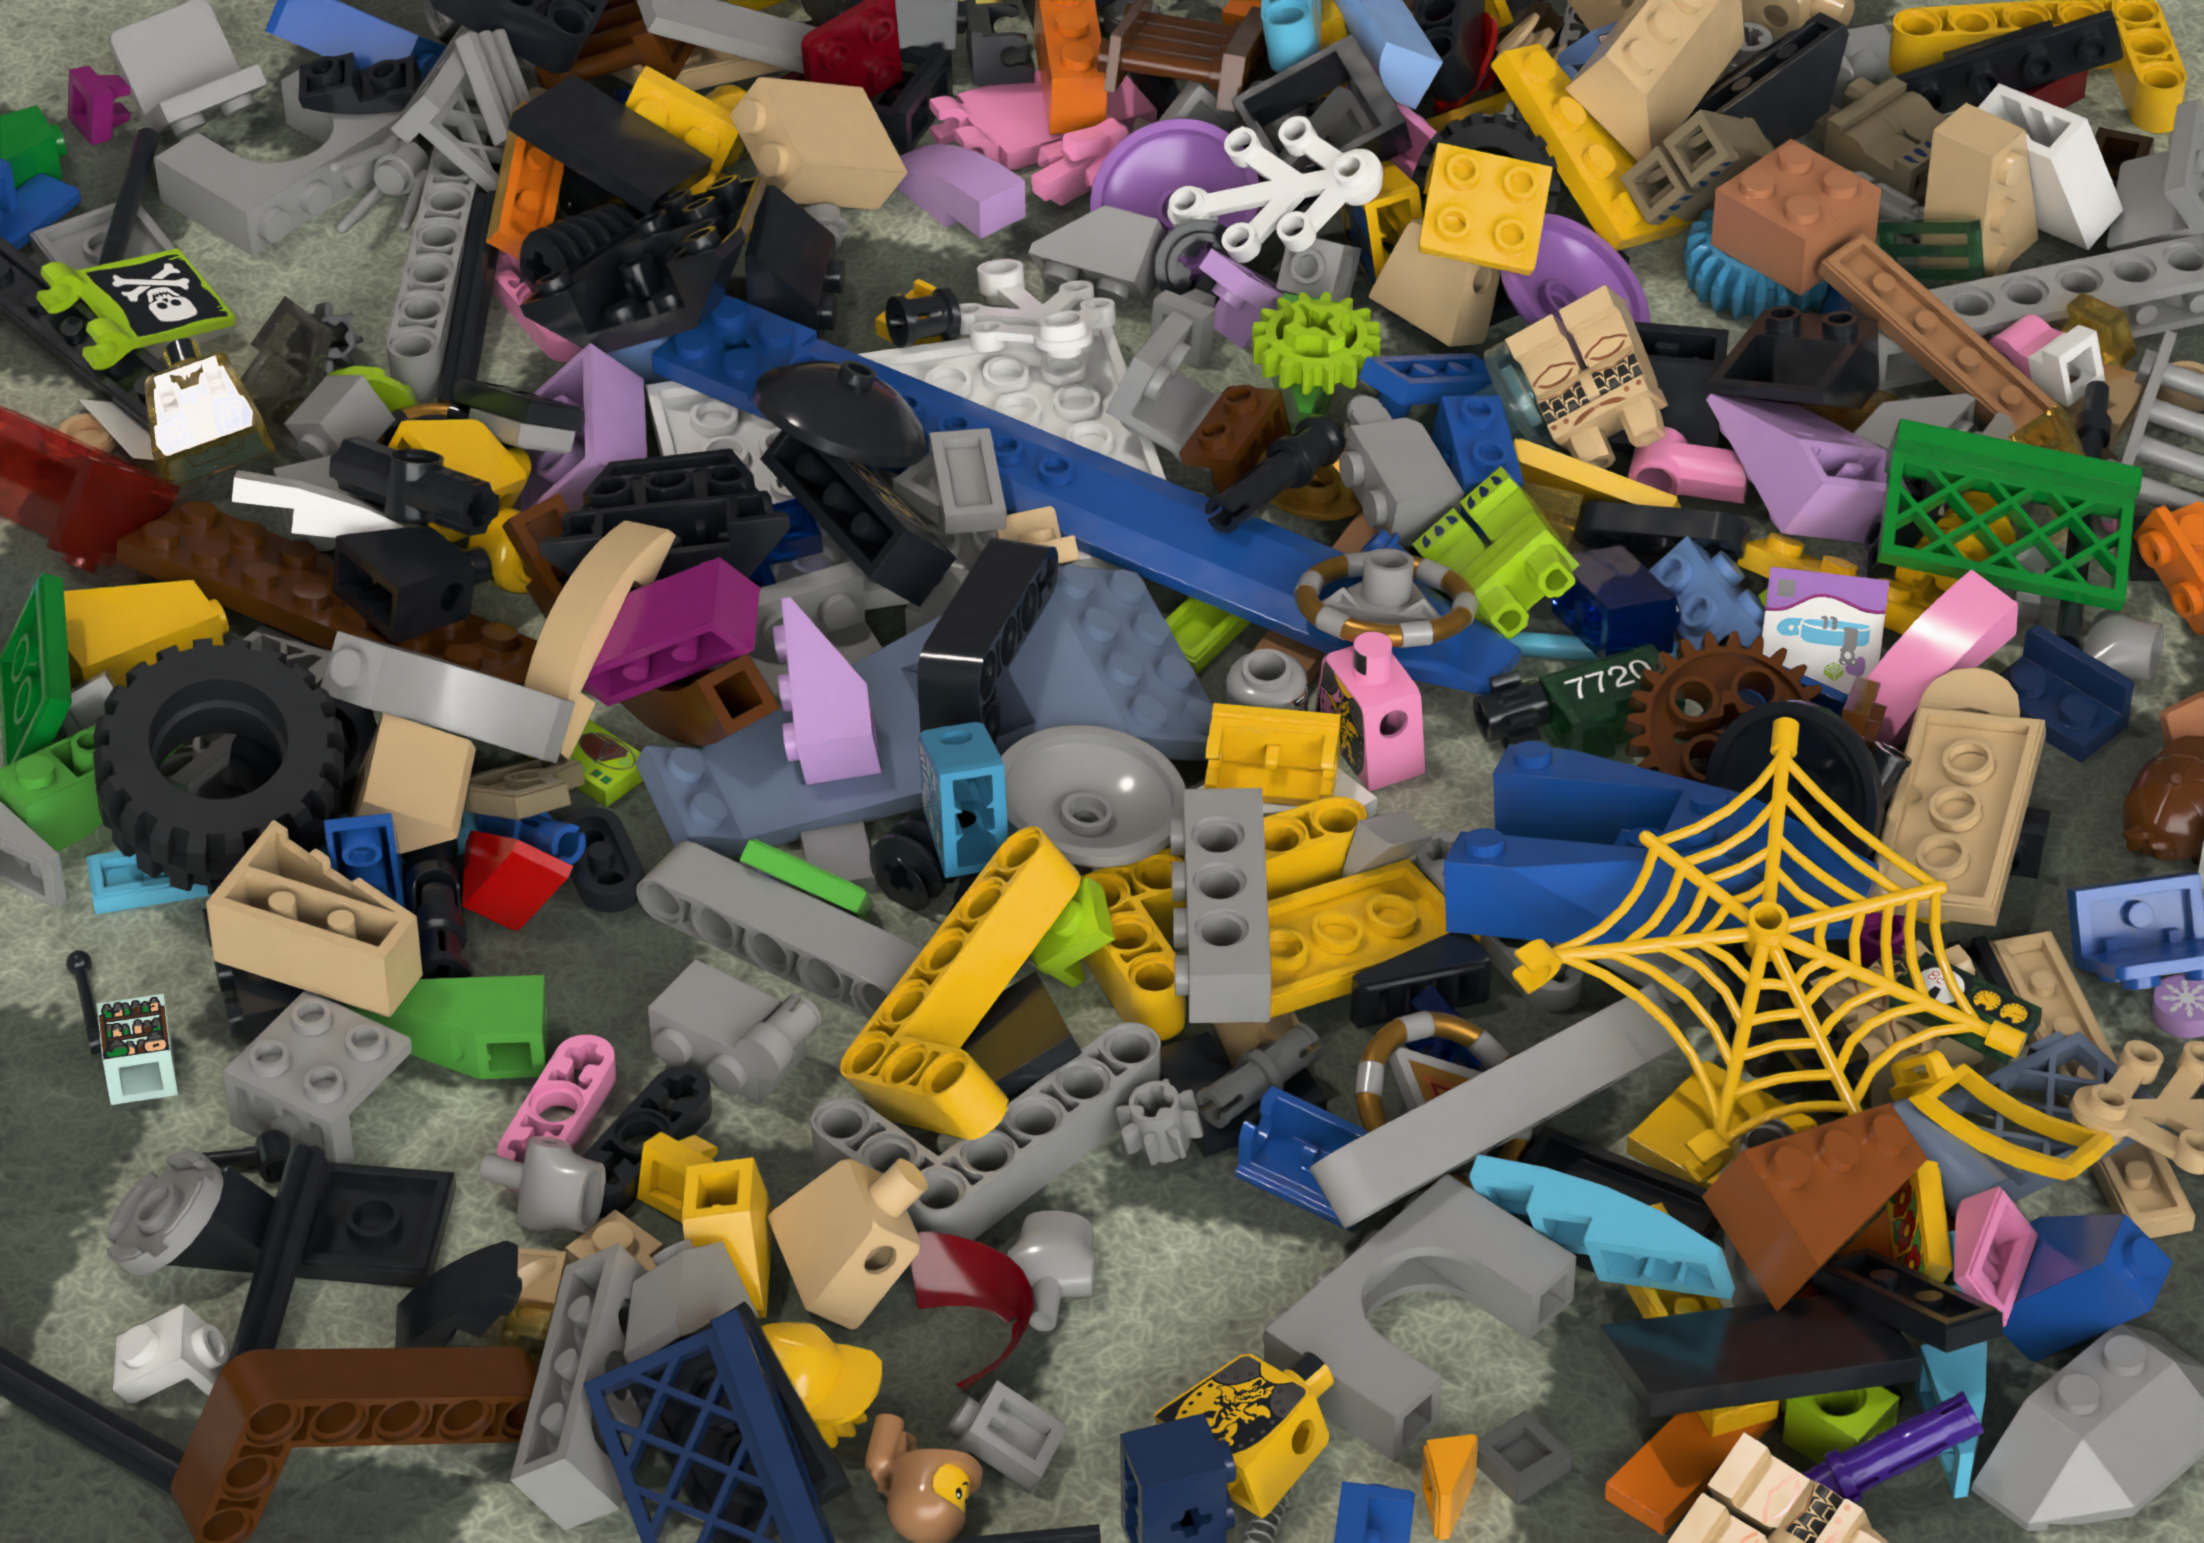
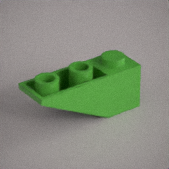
(56, 790)
(476, 1024)

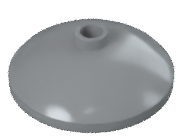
(1093, 793)

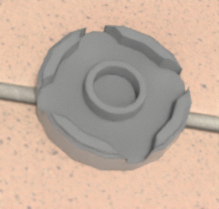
(164, 1213)

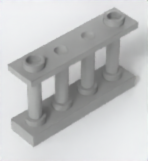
(2152, 373)

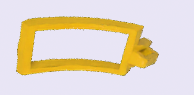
(1925, 1087)

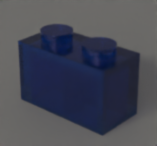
(1617, 604)

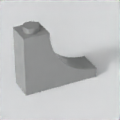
(446, 696)

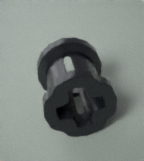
(905, 310)

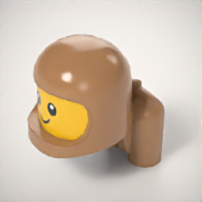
(923, 1486)

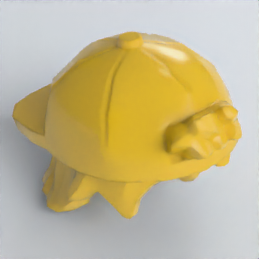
(831, 1377)

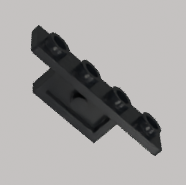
(2017, 61)
(1763, 1033)

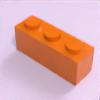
(1067, 57)

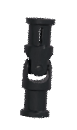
(435, 897)

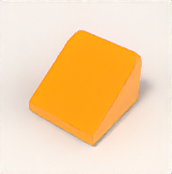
(1447, 1479)

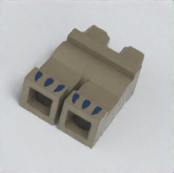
(1881, 134)
(1694, 166)

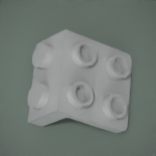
(183, 69)

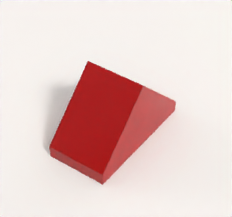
(508, 878)

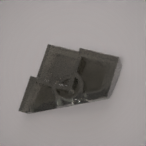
(289, 365)

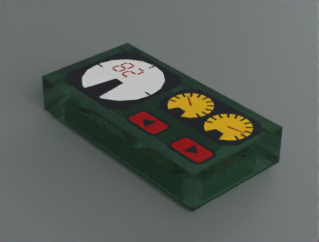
(1985, 998)

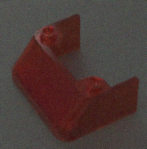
(75, 491)

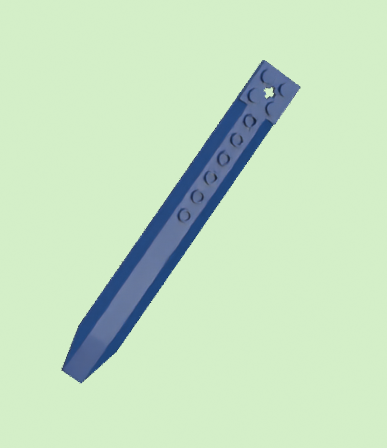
(1099, 500)

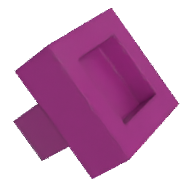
(92, 103)

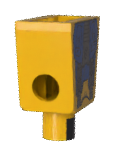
(1382, 219)

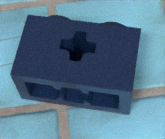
(1176, 1483)

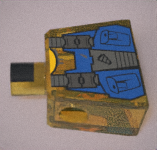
(201, 415)

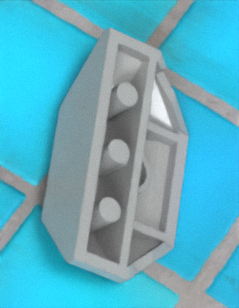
(2100, 1434)

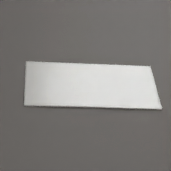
(122, 427)

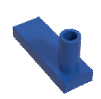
(1423, 379)

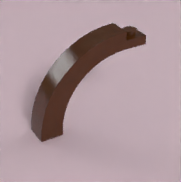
(689, 710)

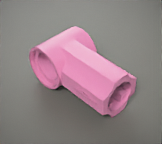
(1690, 469)

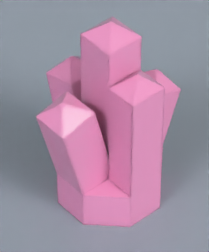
(1073, 162)

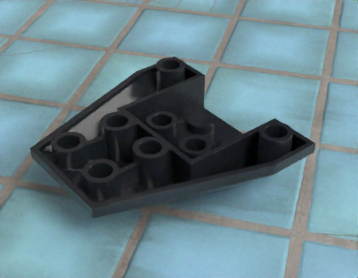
(654, 275)

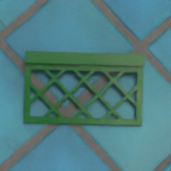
(2011, 476)

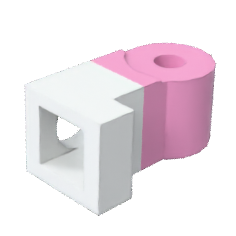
(2051, 356)

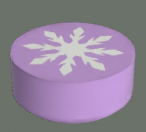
(2179, 1007)

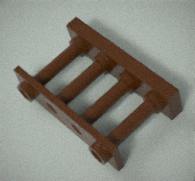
(621, 43)
(1185, 50)

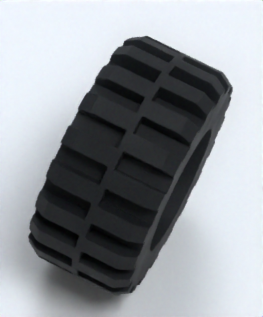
(200, 695)

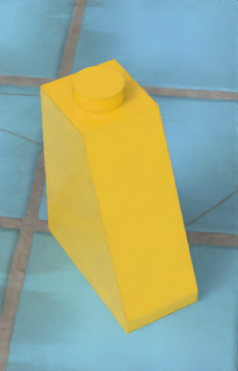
(133, 622)

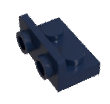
(2071, 691)

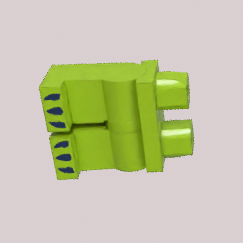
(1518, 566)

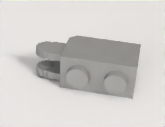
(1395, 471)

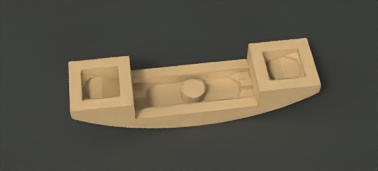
(586, 613)

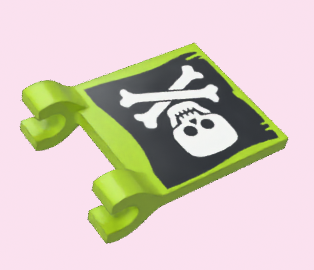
(136, 302)

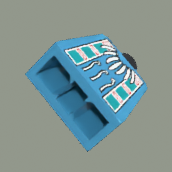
(957, 774)

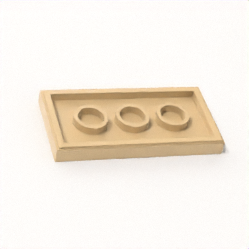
(1962, 808)

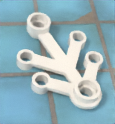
(1346, 178)
(1058, 326)

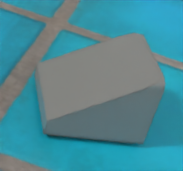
(1384, 841)

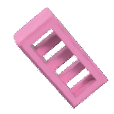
(1992, 1248)

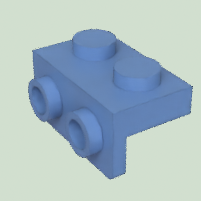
(1709, 594)

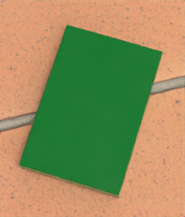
(35, 673)

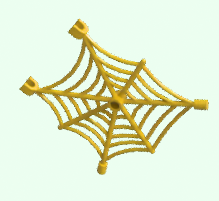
(1764, 941)

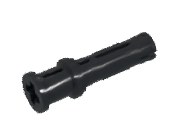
(1288, 464)

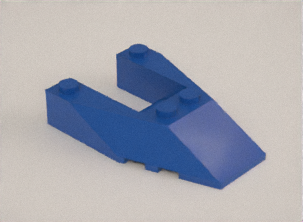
(1573, 852)

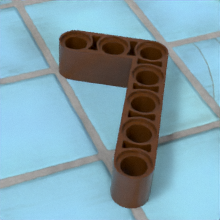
(337, 1399)

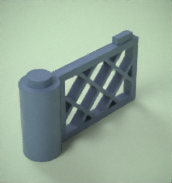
(1969, 1171)

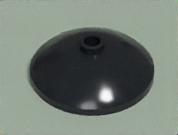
(842, 412)
(1826, 752)

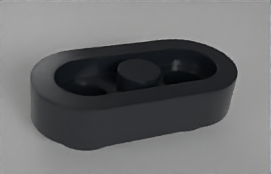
(609, 866)

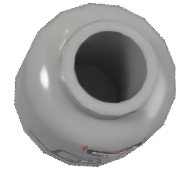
(1268, 680)

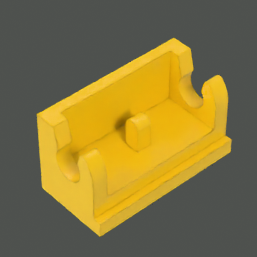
(1274, 749)

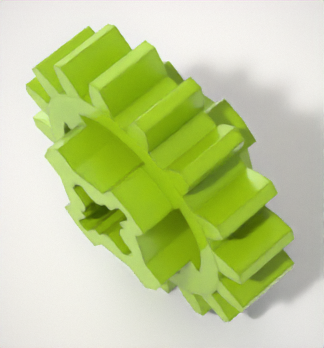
(1315, 342)

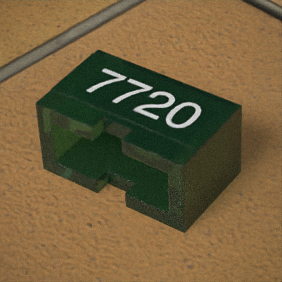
(1592, 701)

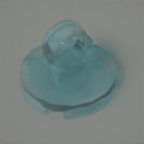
(1516, 396)

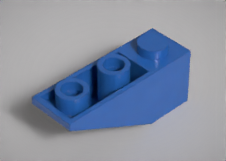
(367, 850)

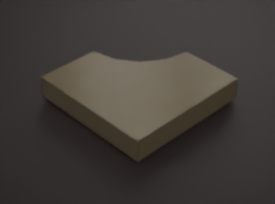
(523, 788)

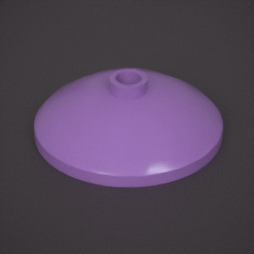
(1162, 158)
(1569, 266)

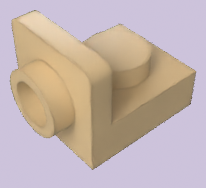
(1040, 528)

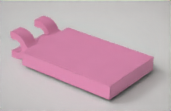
(1011, 119)

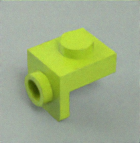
(1075, 934)

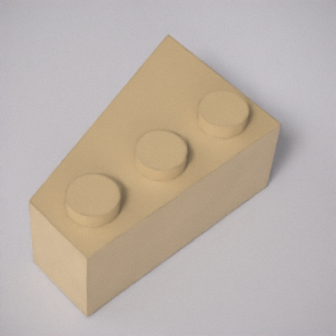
(1984, 174)
(313, 928)

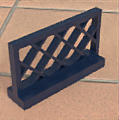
(756, 1411)

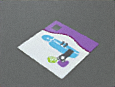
(1825, 623)

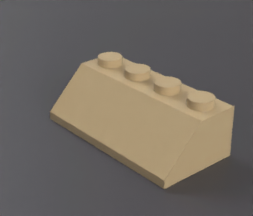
(1657, 67)

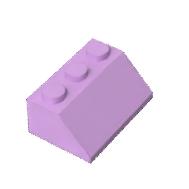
(610, 428)

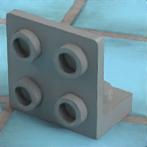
(2165, 189)
(1158, 399)
(831, 601)
(311, 1074)

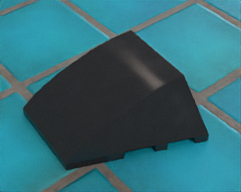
(697, 496)

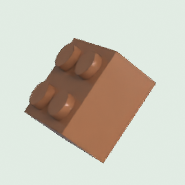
(1792, 214)

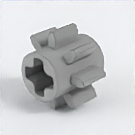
(1159, 1121)

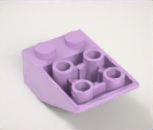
(1805, 467)

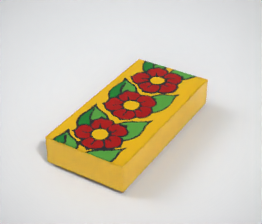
(1920, 1224)

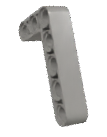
(1033, 1144)

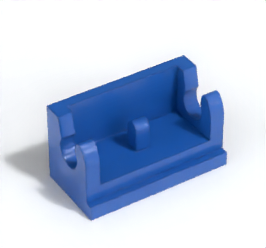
(1287, 1144)

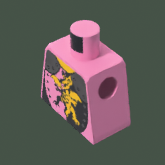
(1374, 697)

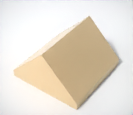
(417, 778)

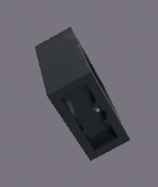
(1314, 77)

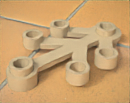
(2114, 1111)

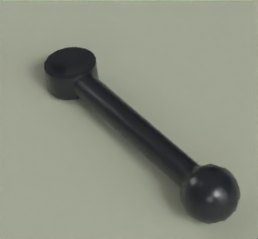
(79, 964)

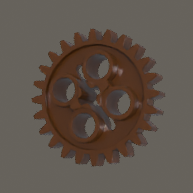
(1712, 681)

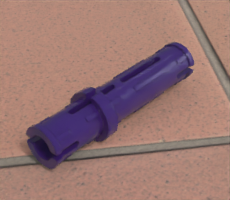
(1897, 1449)

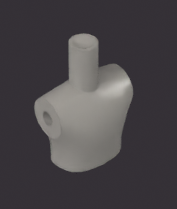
(2125, 644)
(553, 1185)
(1057, 1261)

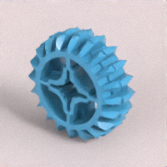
(1734, 284)

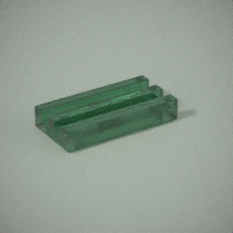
(1973, 249)

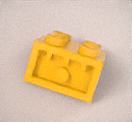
(687, 117)
(1484, 209)

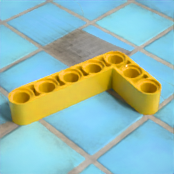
(2147, 75)
(1138, 967)
(910, 1049)

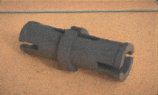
(1257, 1072)

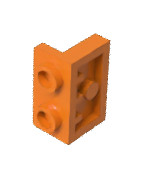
(2175, 550)

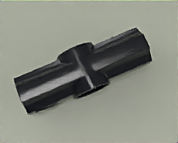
(414, 486)

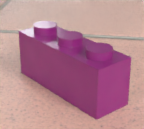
(676, 631)

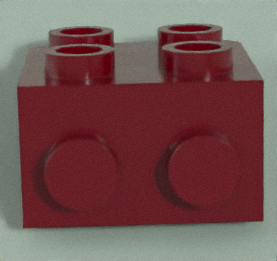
(854, 49)

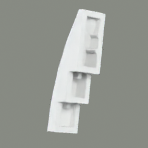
(315, 508)

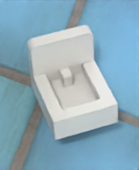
(167, 1352)

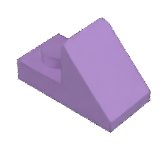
(1241, 297)

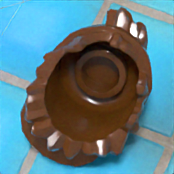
(2167, 803)

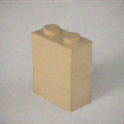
(818, 142)

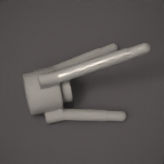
(396, 172)

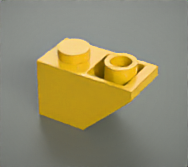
(732, 1206)

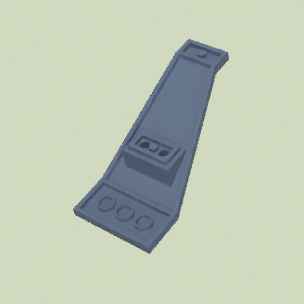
(1089, 661)

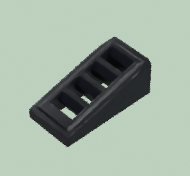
(1450, 963)

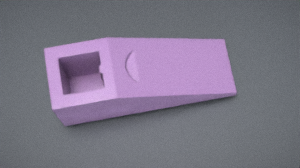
(829, 703)

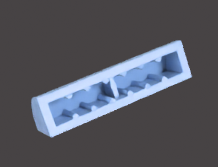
(1393, 46)

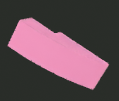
(1951, 635)

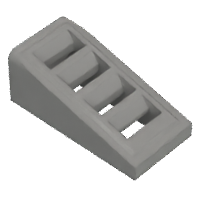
(29, 861)

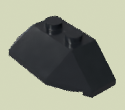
(1785, 82)

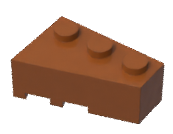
(1810, 1193)

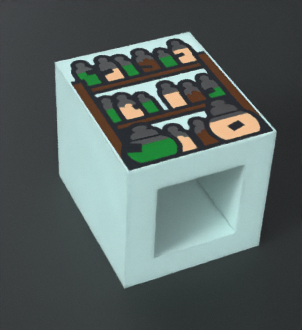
(137, 1049)

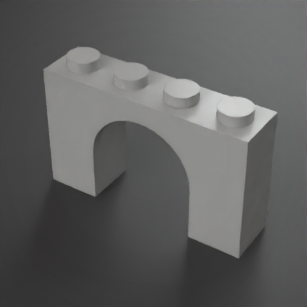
(262, 201)
(1438, 1243)

